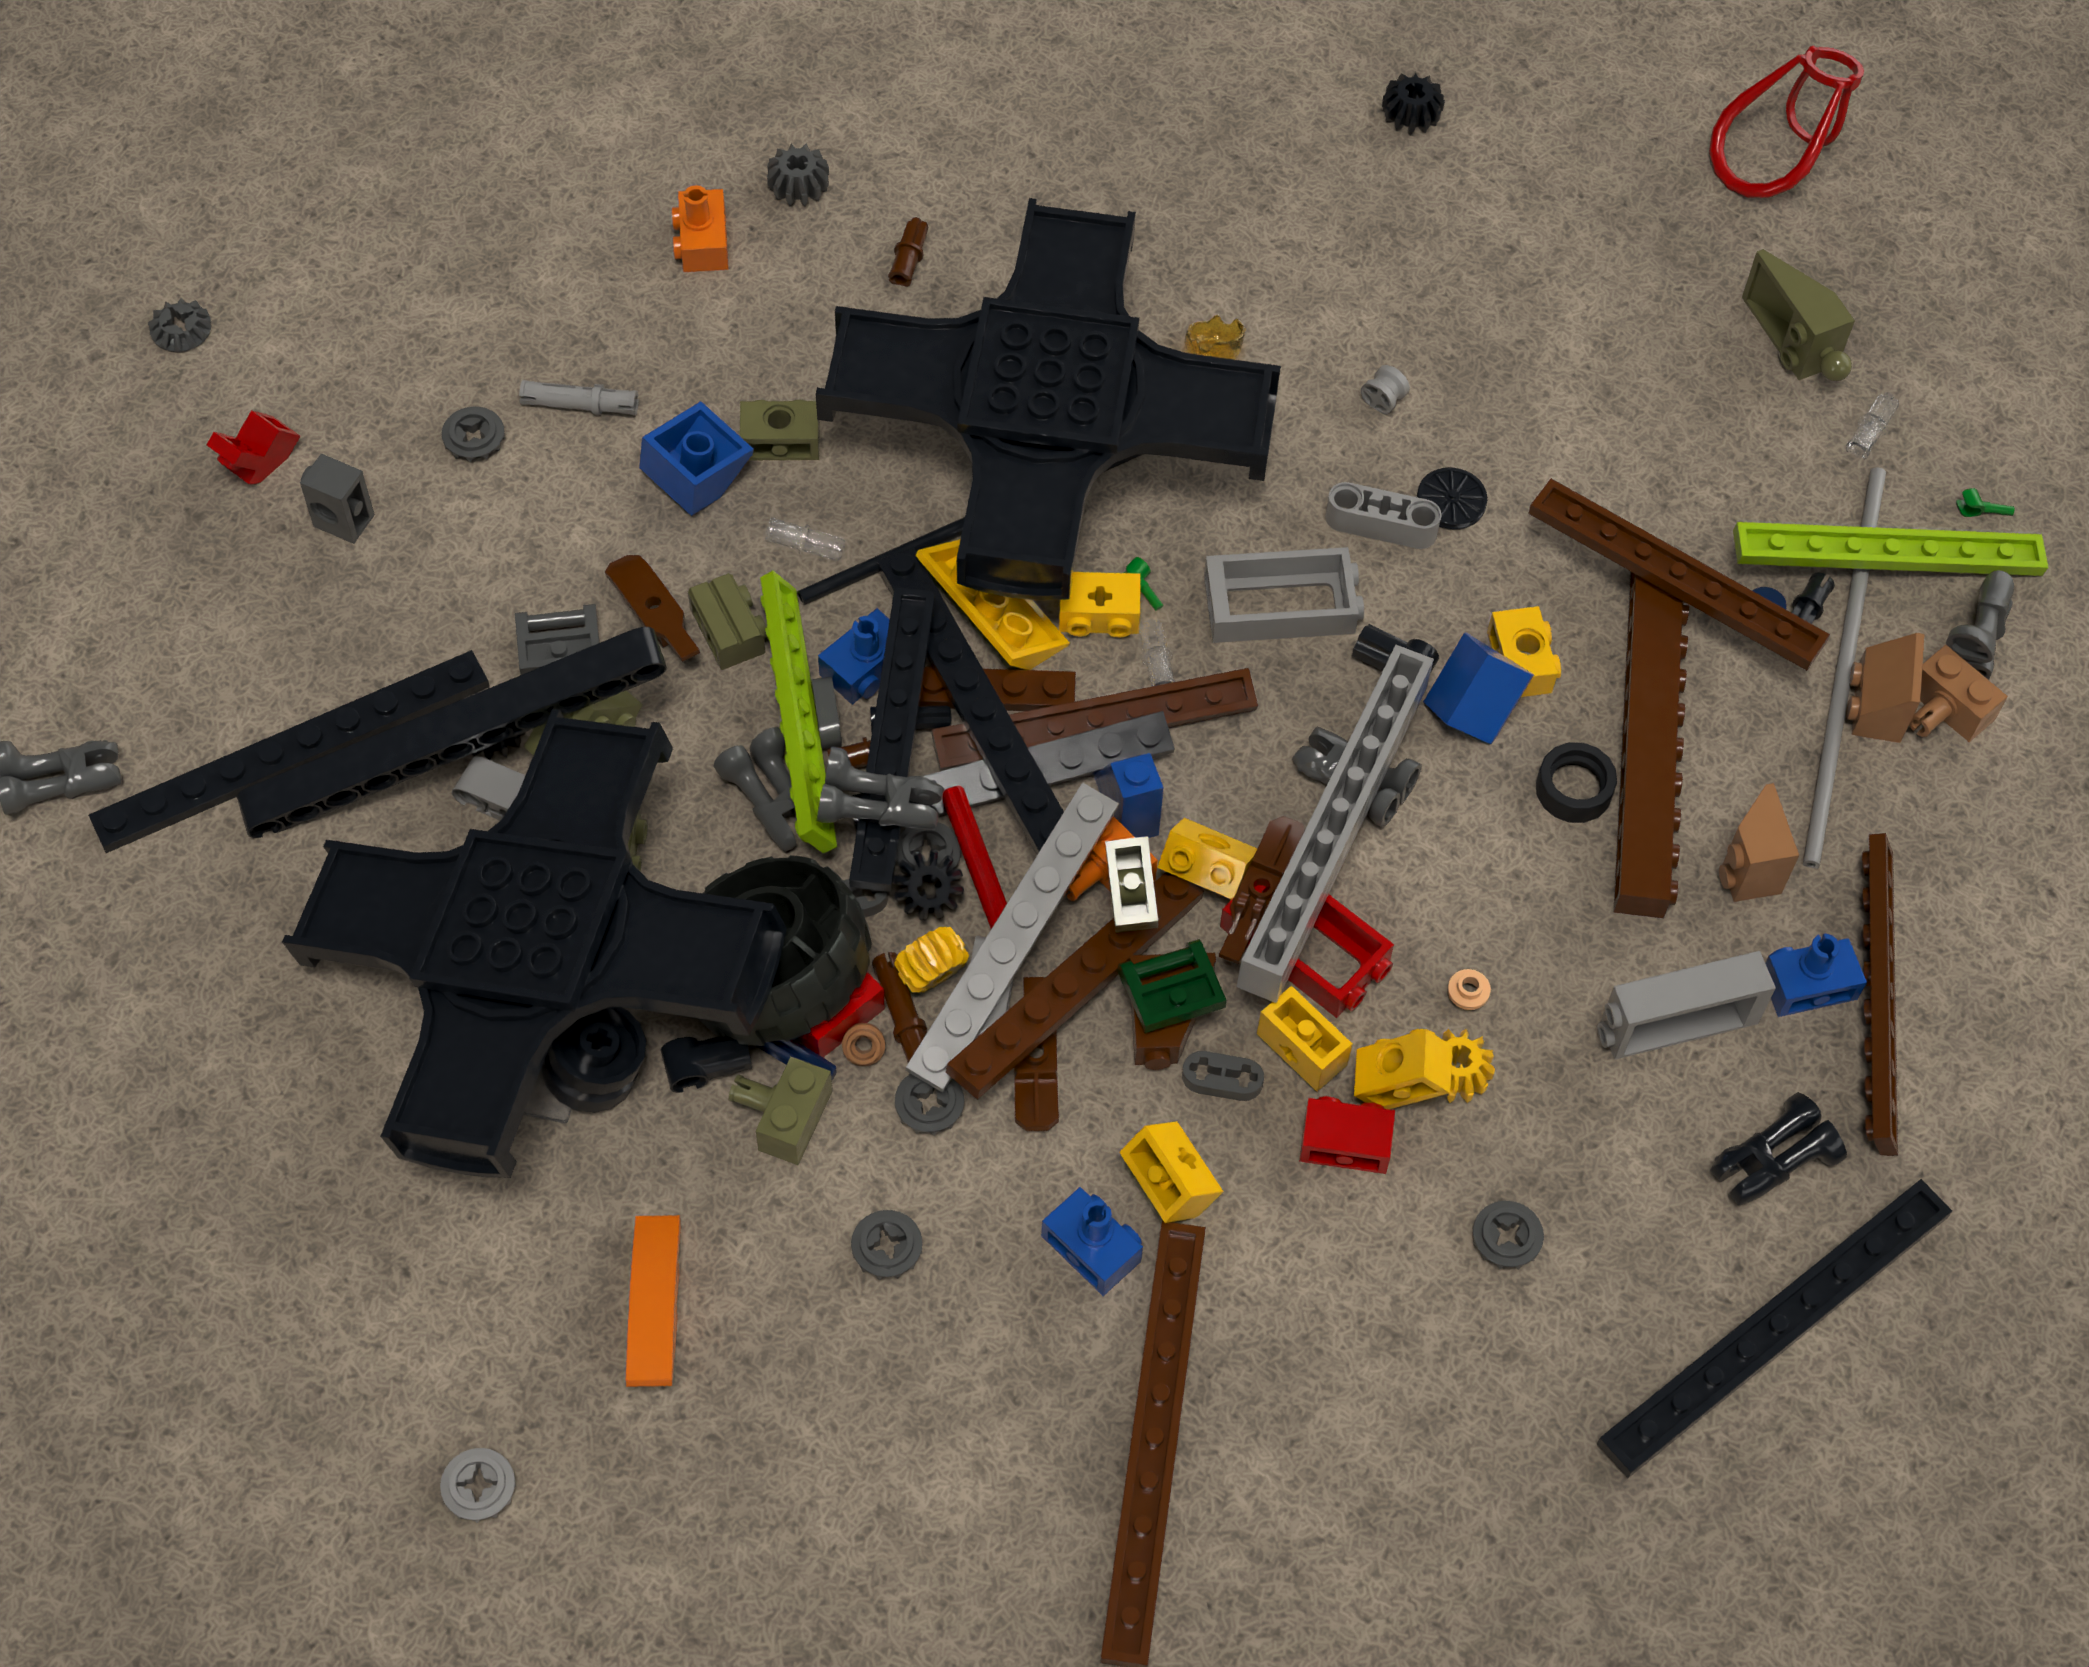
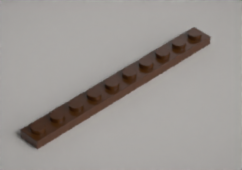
(1153, 1447)

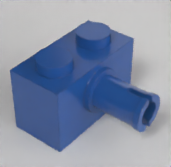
(857, 657)
(1815, 975)
(1092, 1240)

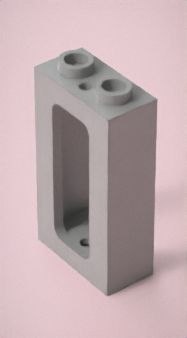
(1282, 570)
(1686, 1005)

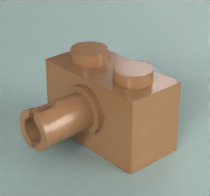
(1956, 695)

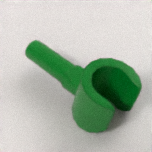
(1974, 506)
(1139, 566)

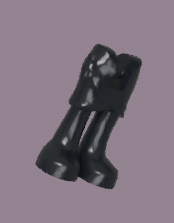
(1757, 1159)

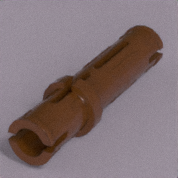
(908, 1028)

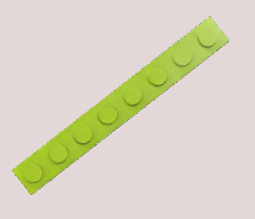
(1889, 548)
(797, 709)

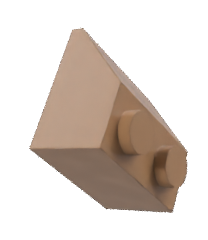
(1886, 688)
(1761, 851)

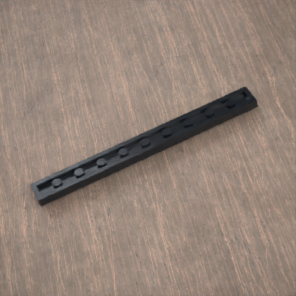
(979, 706)
(286, 750)
(1773, 1328)

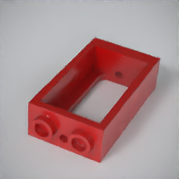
(1352, 936)

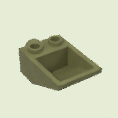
(1800, 318)

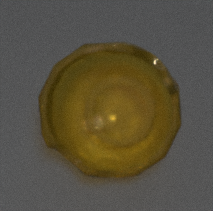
(1223, 337)

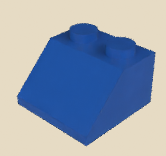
(694, 457)

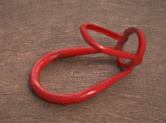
(1816, 142)

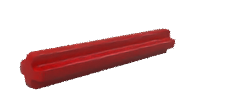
(974, 852)

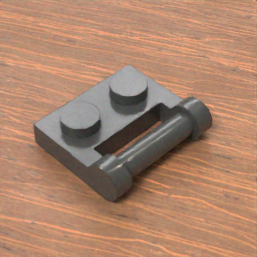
(546, 647)

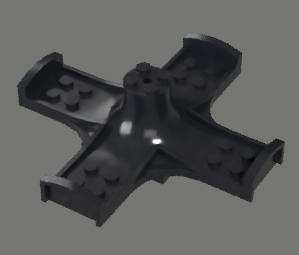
(1048, 396)
(530, 937)

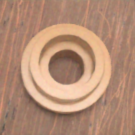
(1465, 999)

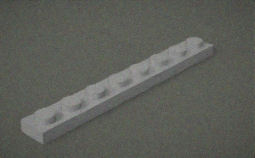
(1013, 935)

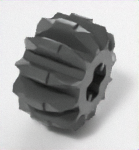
(798, 174)

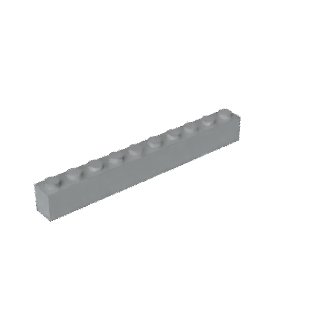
(1334, 825)

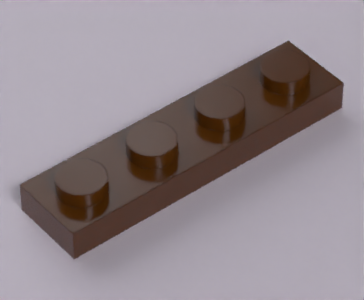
(1016, 688)

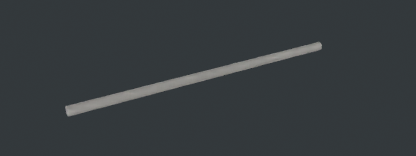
(1841, 684)

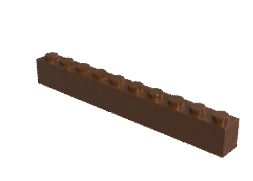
(1650, 752)

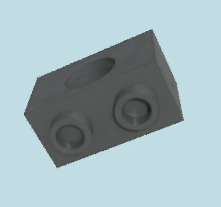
(337, 498)

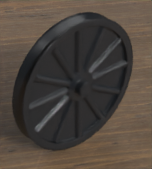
(1457, 494)

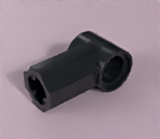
(1376, 646)
(695, 1061)

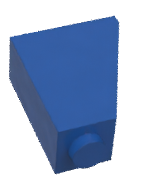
(1138, 791)

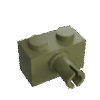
(788, 1108)

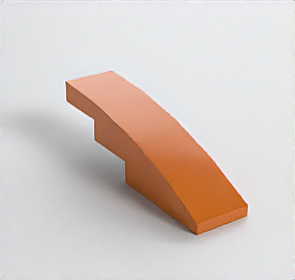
(653, 1301)

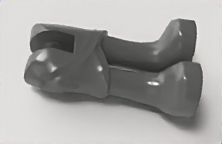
(1978, 642)
(1323, 756)
(737, 767)
(85, 770)
(896, 789)

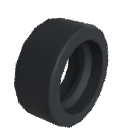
(1565, 807)

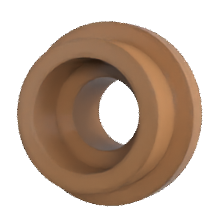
(862, 1057)

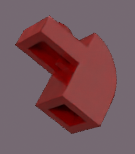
(256, 449)

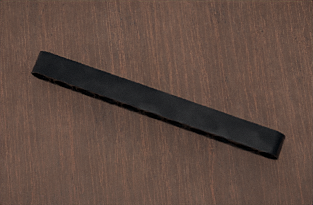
(451, 732)

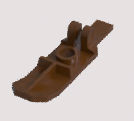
(643, 590)
(1267, 870)
(1037, 1082)

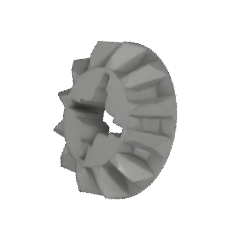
(463, 1470)

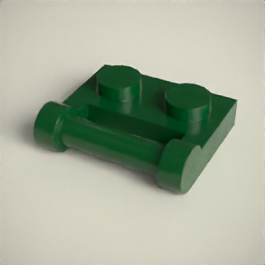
(1173, 997)

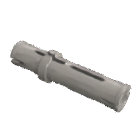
(595, 399)

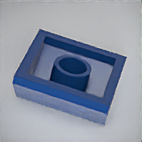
(1477, 689)

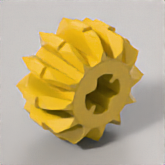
(931, 959)
(1476, 1062)

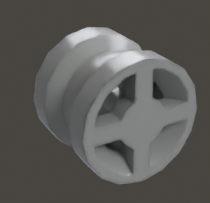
(1385, 389)

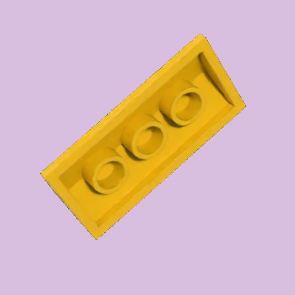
(1010, 624)

